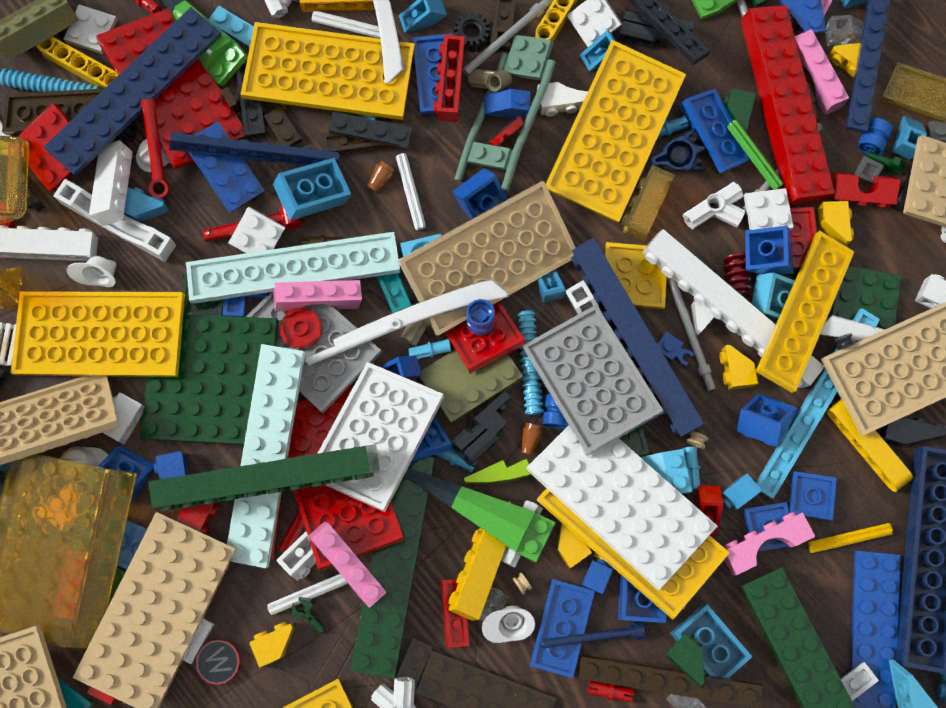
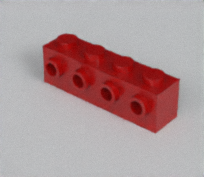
(450, 78)

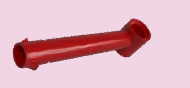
(154, 148)
(228, 230)

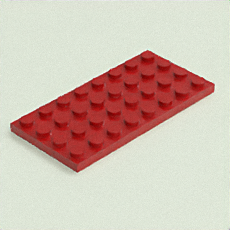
(189, 102)
(357, 523)

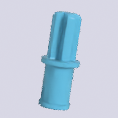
(430, 349)
(692, 466)

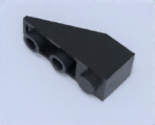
(911, 431)

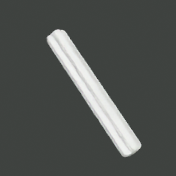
(346, 24)
(410, 190)
(309, 592)

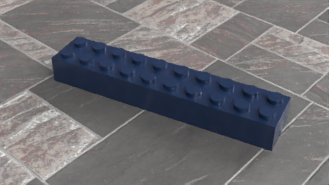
(637, 337)
(923, 588)

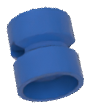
(876, 136)
(480, 317)
(553, 417)

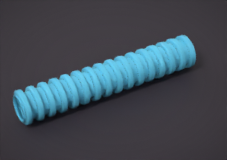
(39, 83)
(531, 377)

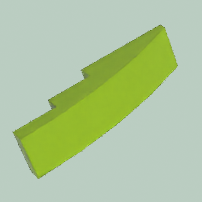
(499, 473)

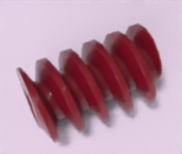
(736, 273)

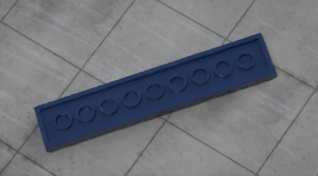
(121, 100)

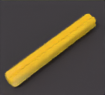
(850, 538)

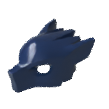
(680, 154)

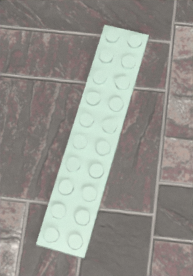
(321, 261)
(265, 441)

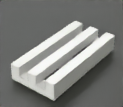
(8, 327)

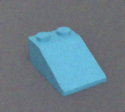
(771, 294)
(672, 468)
(907, 689)

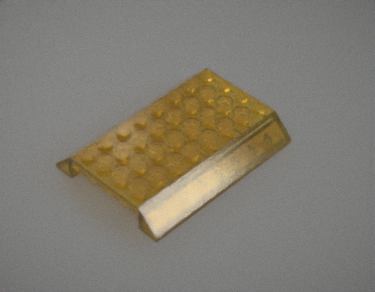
(60, 546)

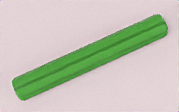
(755, 154)

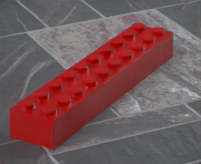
(787, 105)

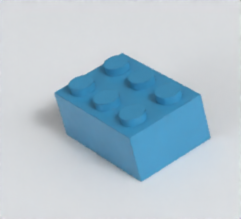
(311, 189)
(720, 648)

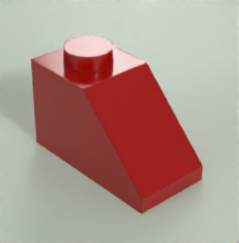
(710, 503)

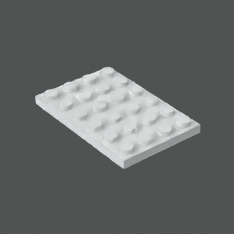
(386, 413)

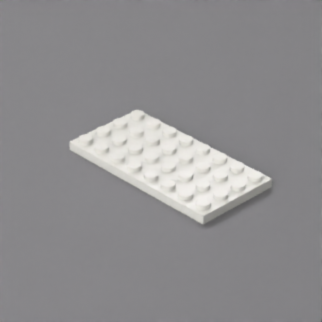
(624, 504)

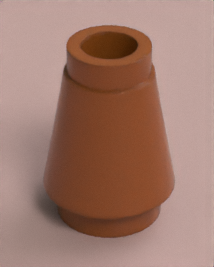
(380, 176)
(530, 438)

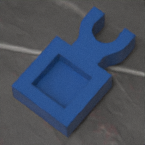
(672, 349)

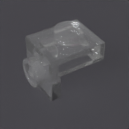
(495, 601)

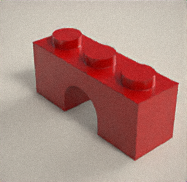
(882, 192)

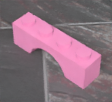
(828, 87)
(300, 294)
(791, 531)
(347, 564)

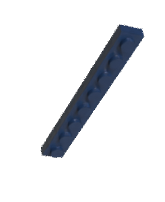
(867, 66)
(248, 150)

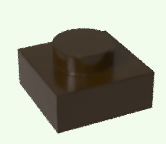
(231, 99)

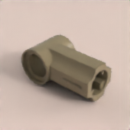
(489, 79)
(414, 332)

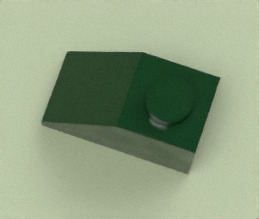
(739, 105)
(689, 658)

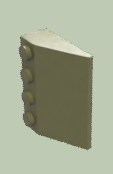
(33, 25)
(466, 391)

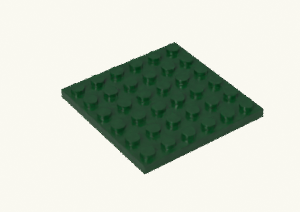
(213, 382)

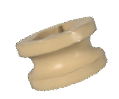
(697, 440)
(522, 583)

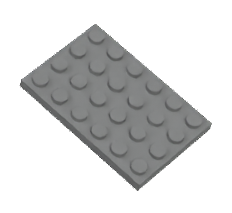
(329, 378)
(592, 380)

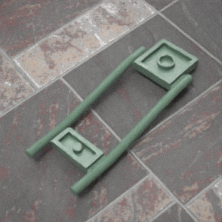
(527, 60)

